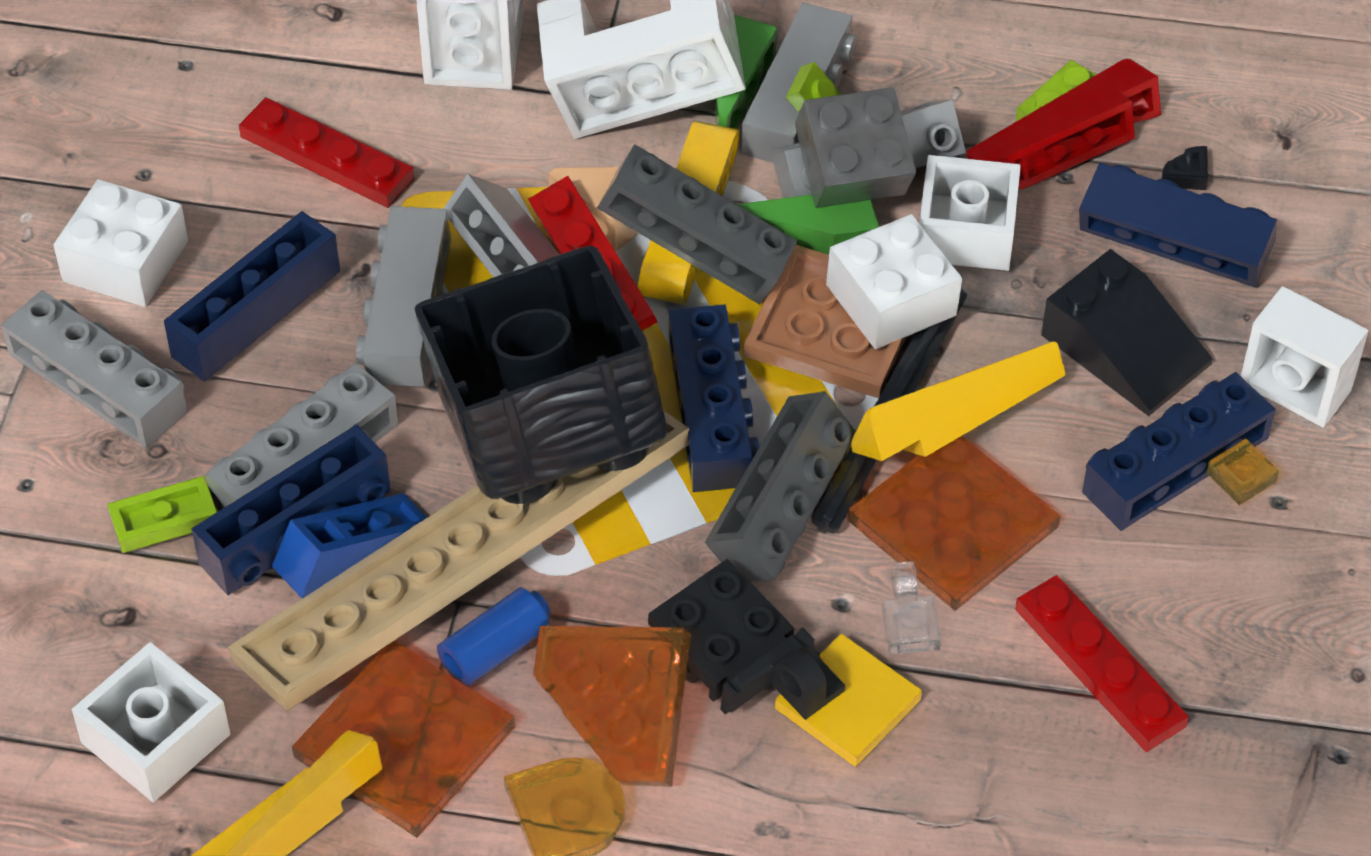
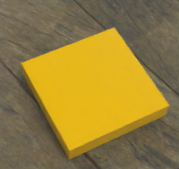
(867, 709)

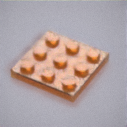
(954, 519)
(426, 731)

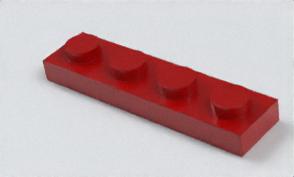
(326, 152)
(574, 227)
(1101, 663)

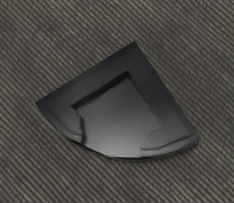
(1188, 169)

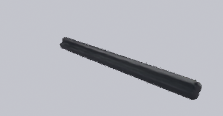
(903, 381)

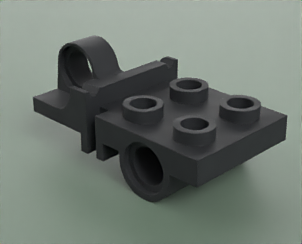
(745, 644)

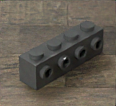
(697, 224)
(782, 486)

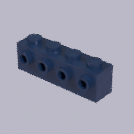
(1178, 223)
(252, 296)
(711, 396)
(1175, 450)
(246, 535)

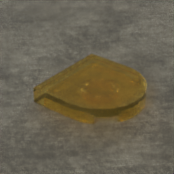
(567, 807)

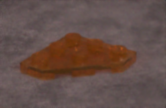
(619, 693)

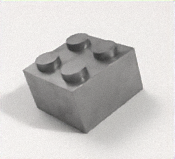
(855, 147)

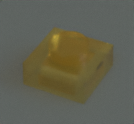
(1242, 471)

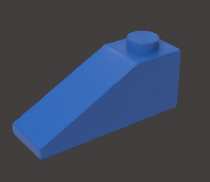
(334, 540)

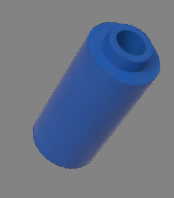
(494, 635)

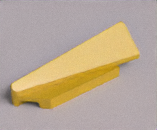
(951, 408)

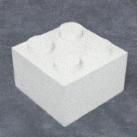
(971, 210)
(121, 243)
(893, 281)
(1303, 356)
(151, 721)

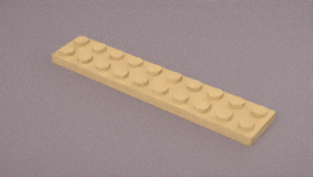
(418, 577)

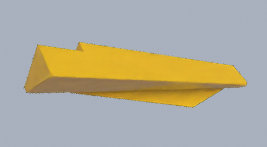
(302, 803)

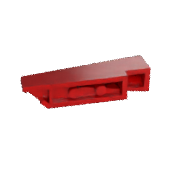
(1076, 124)

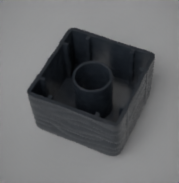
(543, 375)

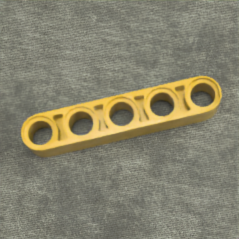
(708, 159)

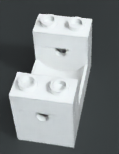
(470, 42)
(639, 65)

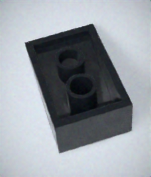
(1124, 333)

